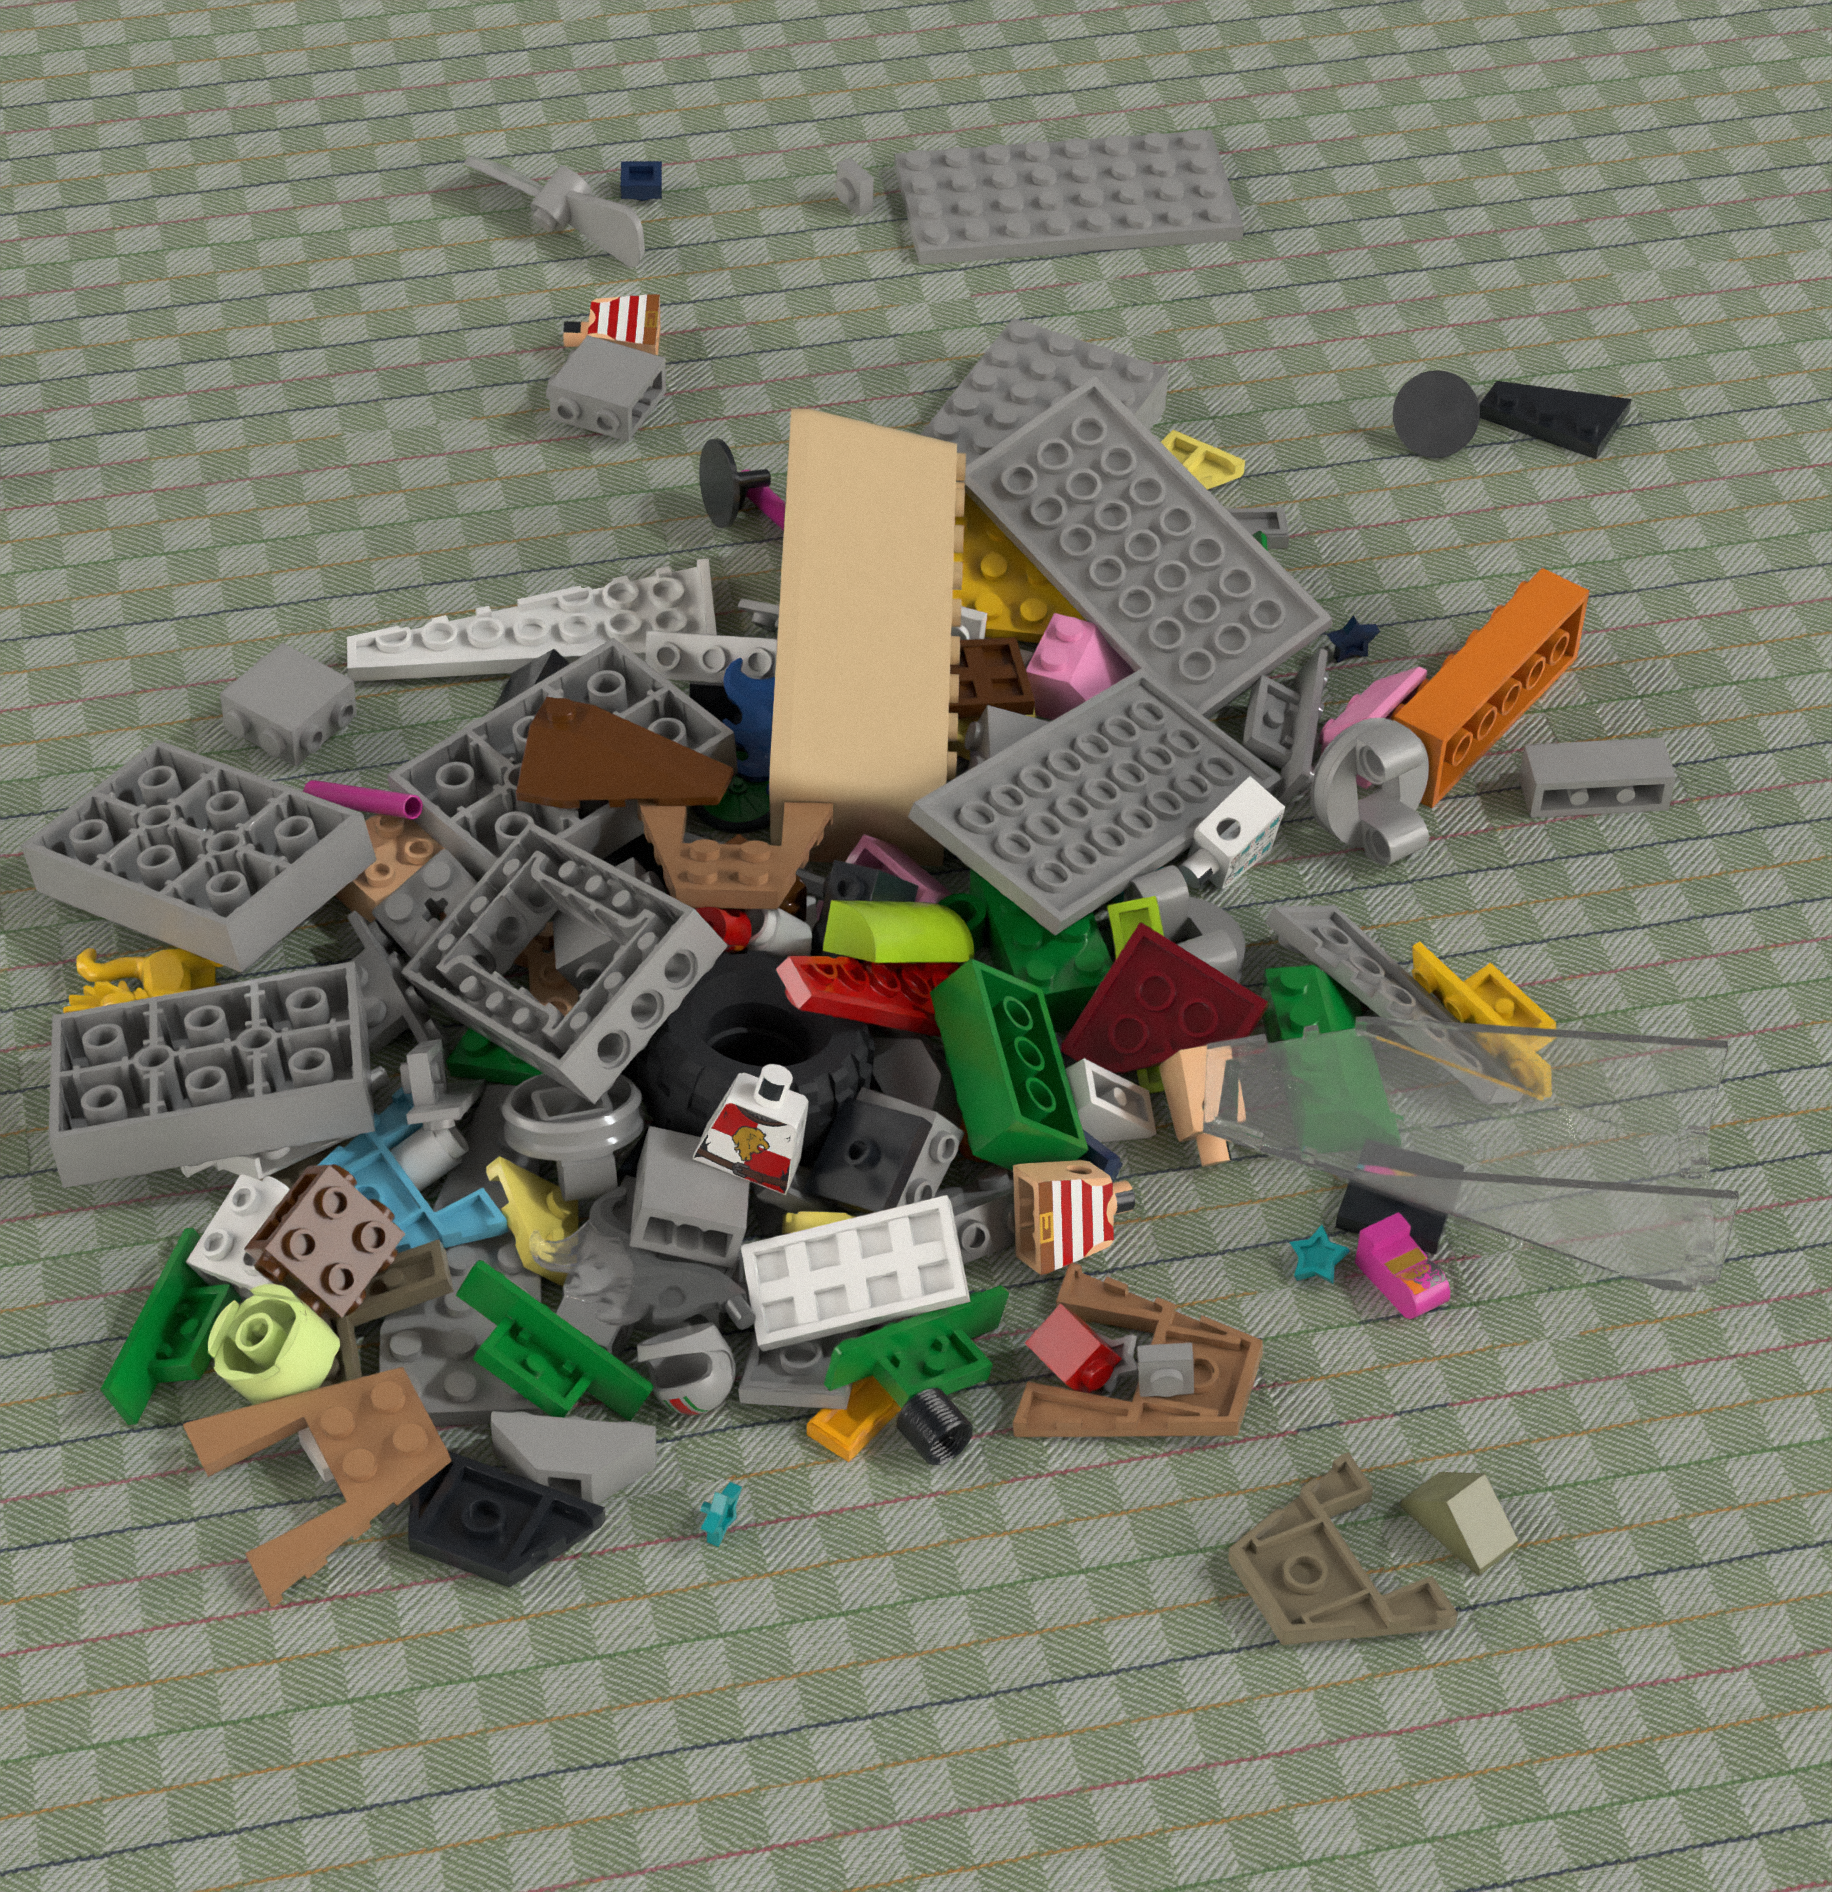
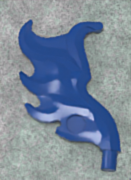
(754, 732)

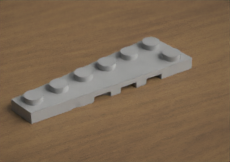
(1355, 962)

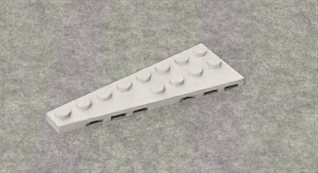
(562, 620)

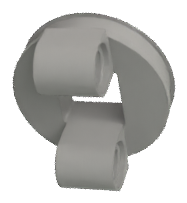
(1388, 818)
(1210, 929)
(562, 1126)

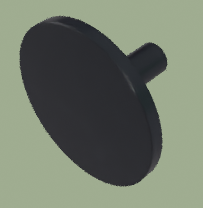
(1436, 413)
(721, 484)

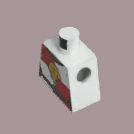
(757, 1130)

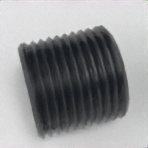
(934, 1426)

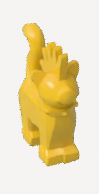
(160, 974)

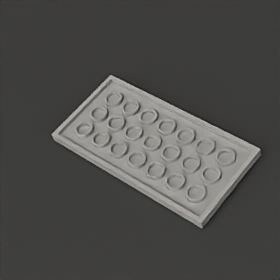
(1067, 196)
(1143, 549)
(1090, 800)

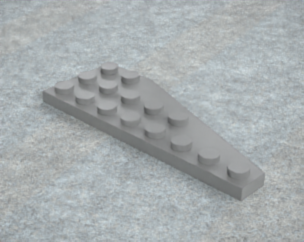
(443, 1334)

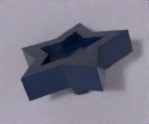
(1353, 639)

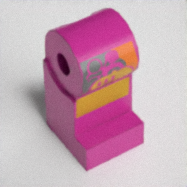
(1401, 1267)

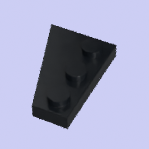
(1556, 416)

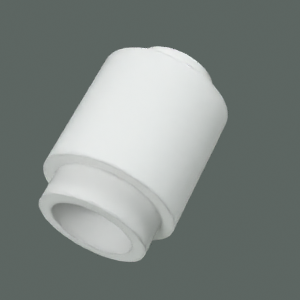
(778, 933)
(430, 1154)

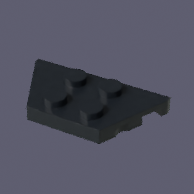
(495, 1521)

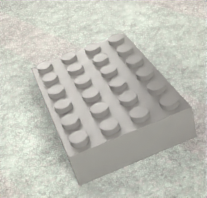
(1029, 373)
(474, 774)
(199, 854)
(209, 1074)

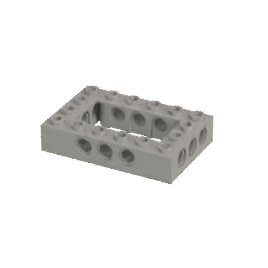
(612, 1022)

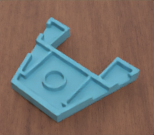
(384, 1180)

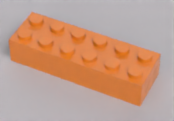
(1495, 677)

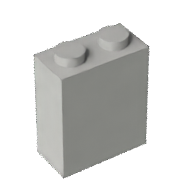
(685, 1204)

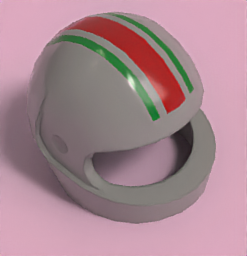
(689, 1368)

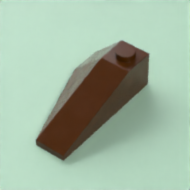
(595, 755)

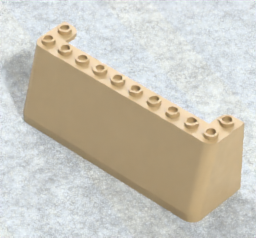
(866, 630)

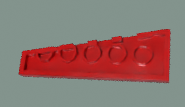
(867, 991)

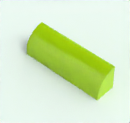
(897, 932)

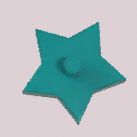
(1318, 1256)
(720, 1513)

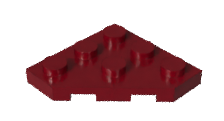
(1158, 1004)

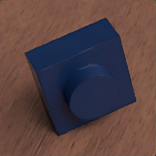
(641, 180)

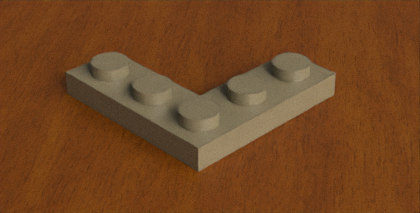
(410, 1280)

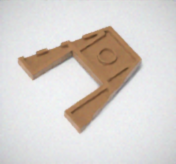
(732, 874)
(1222, 1362)
(372, 1441)

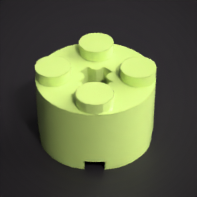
(271, 1345)

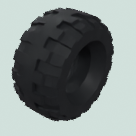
(738, 1024)

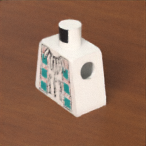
(1233, 836)

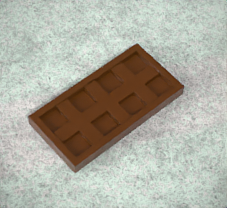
(991, 675)

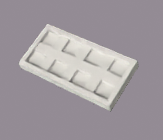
(855, 1273)

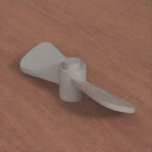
(568, 201)

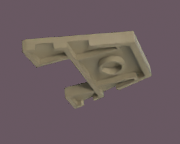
(1313, 1582)

